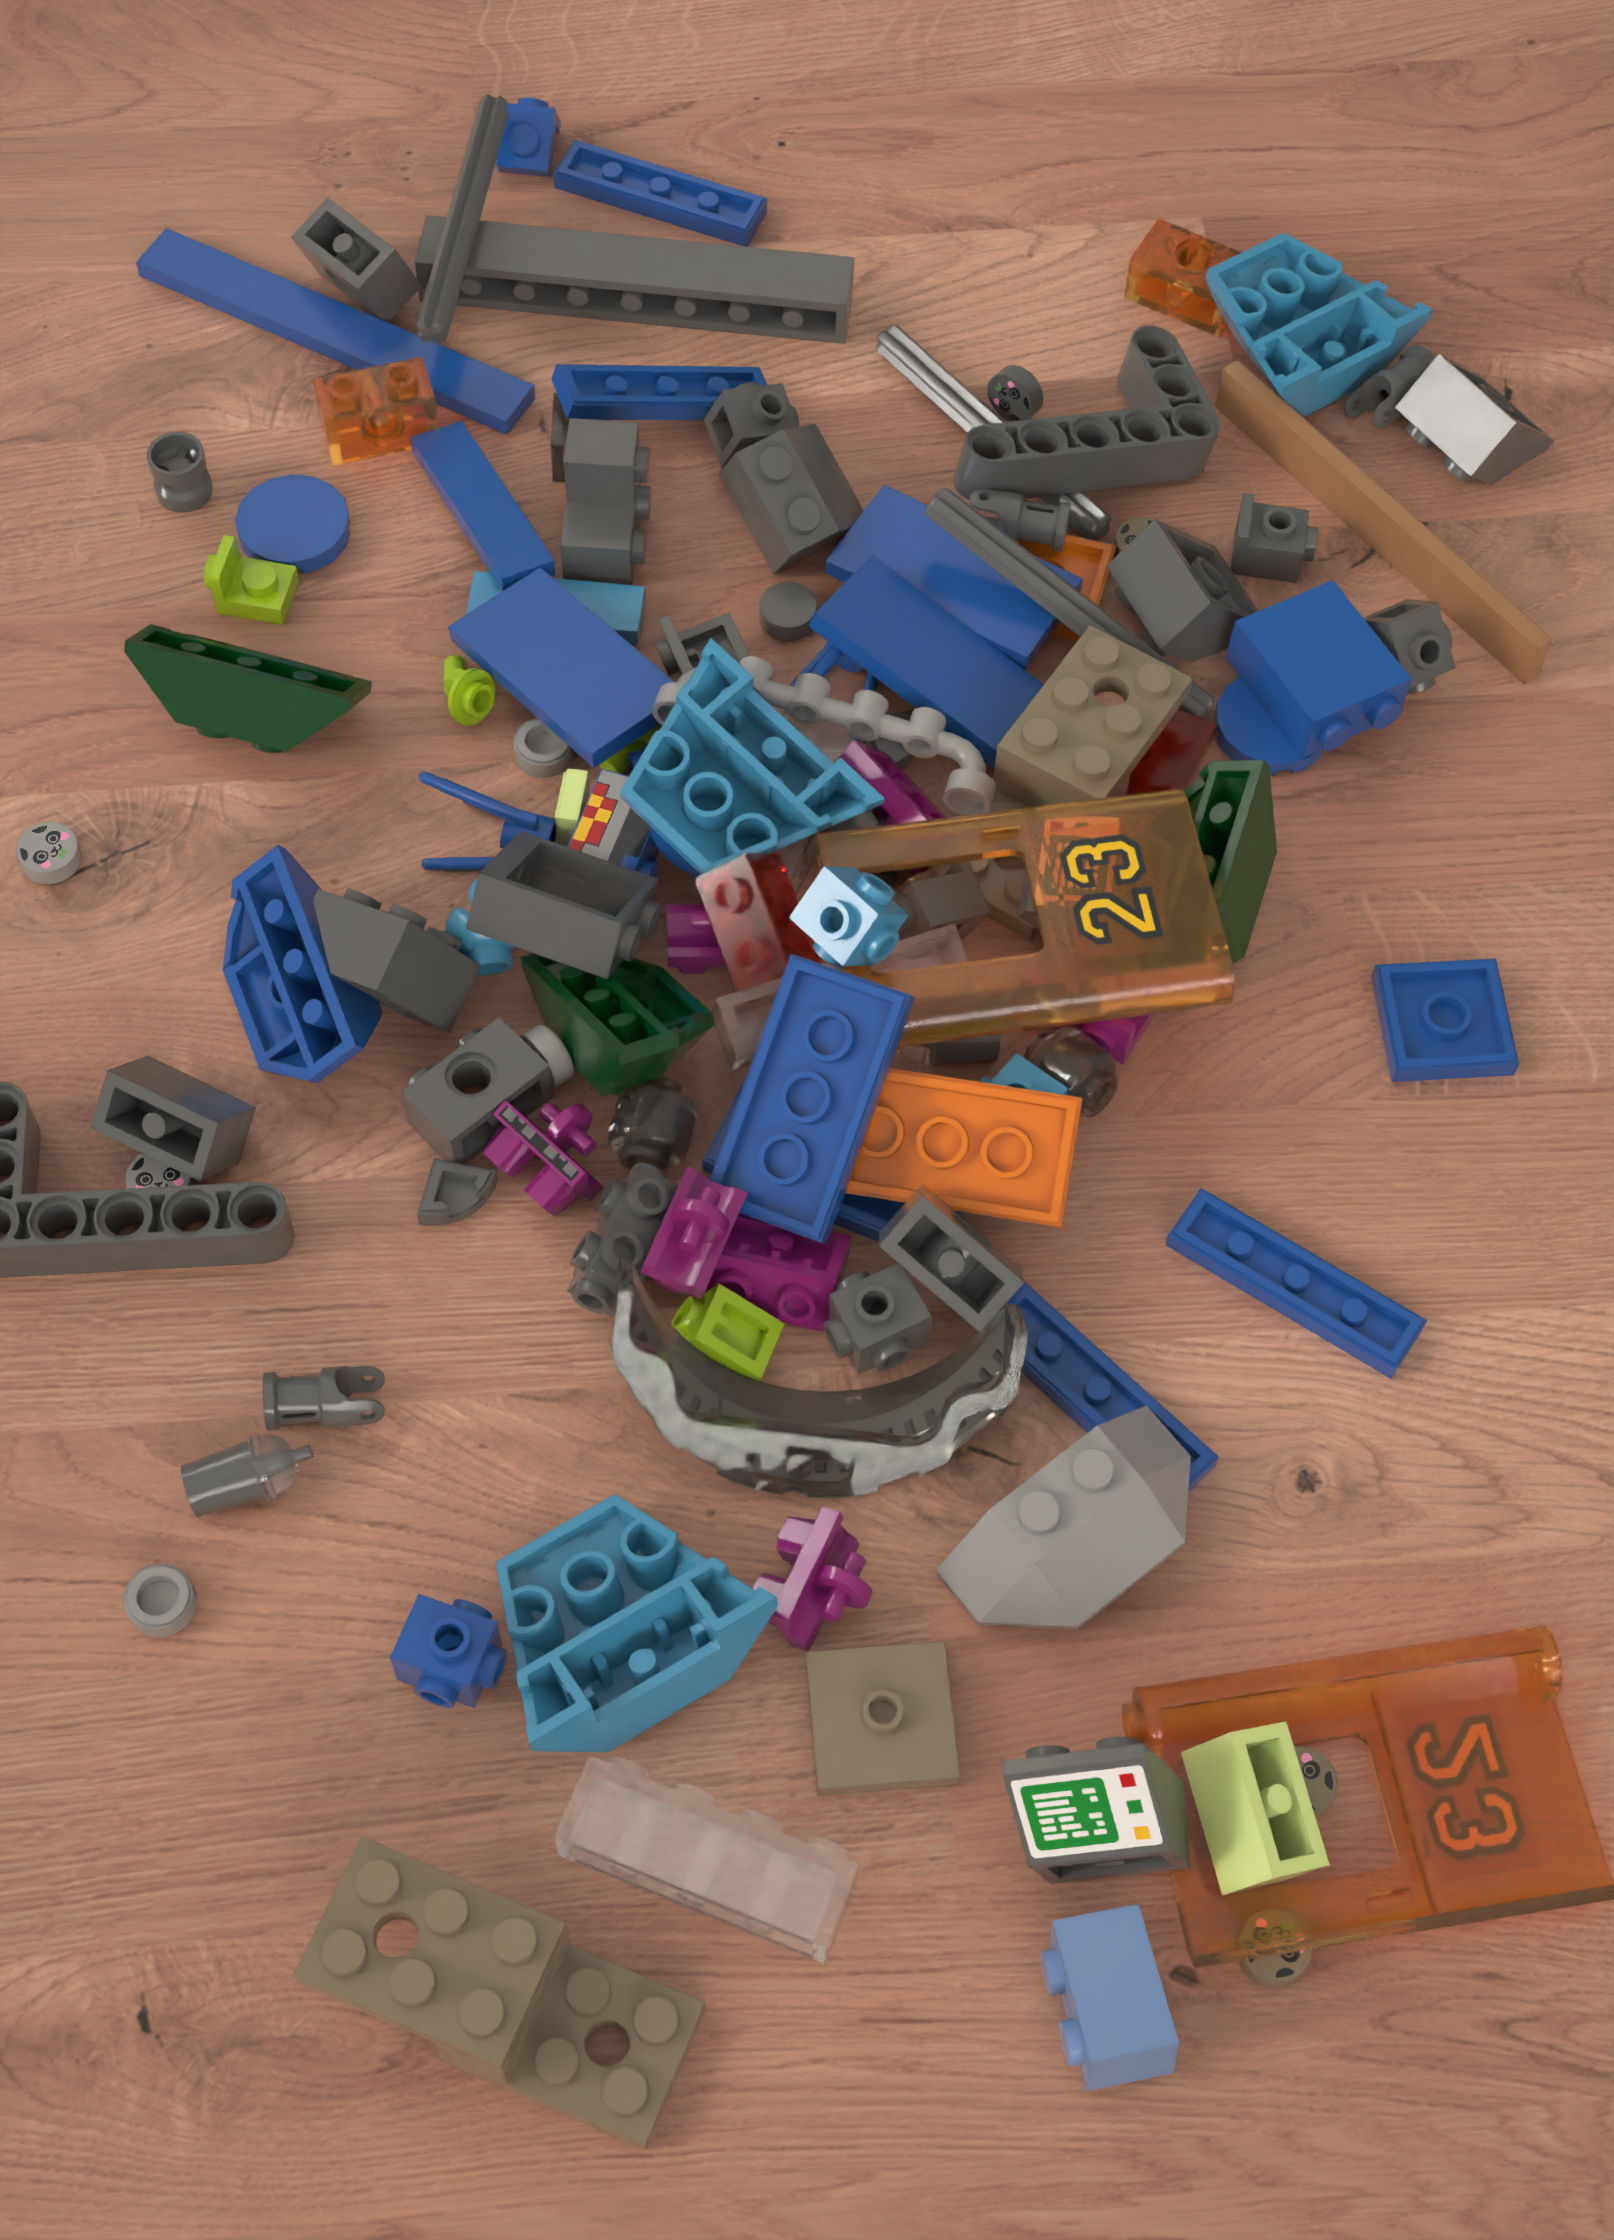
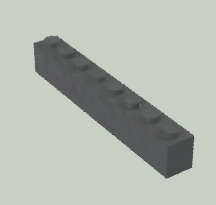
(650, 280)

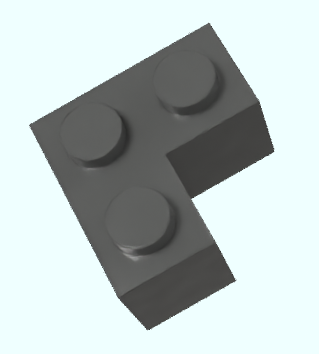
(604, 501)

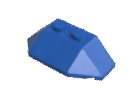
(280, 978)

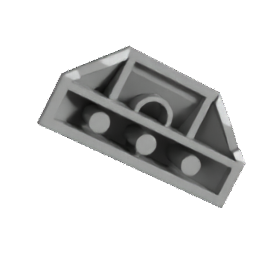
(1076, 1529)

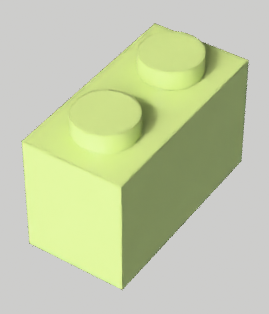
(1254, 1808)

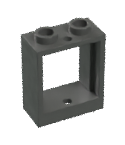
(564, 905)

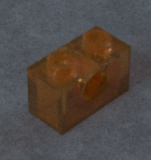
(1171, 272)
(375, 409)

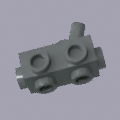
(626, 1229)

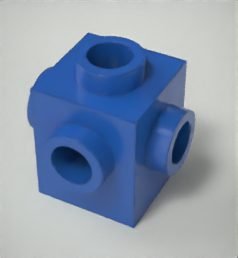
(449, 1652)

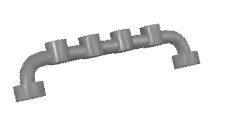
(808, 702)

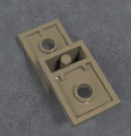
(1075, 746)
(500, 1992)

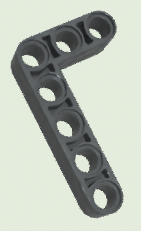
(1155, 441)
(101, 1214)

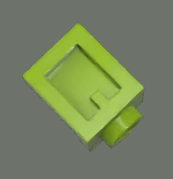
(248, 585)
(729, 1330)

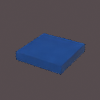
(1444, 1020)

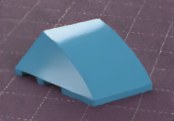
(1308, 322)
(736, 773)
(620, 1627)

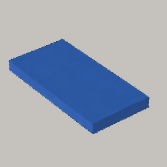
(947, 572)
(926, 655)
(563, 665)
(811, 1096)

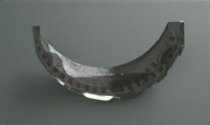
(811, 1439)

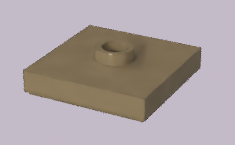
(882, 1718)

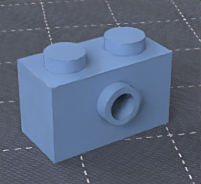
(1111, 1998)

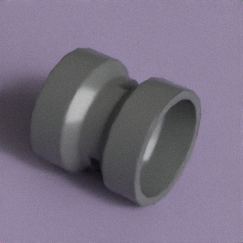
(179, 472)

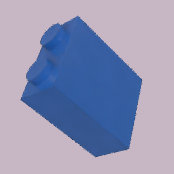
(1318, 669)

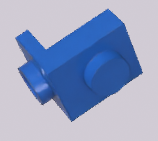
(528, 138)

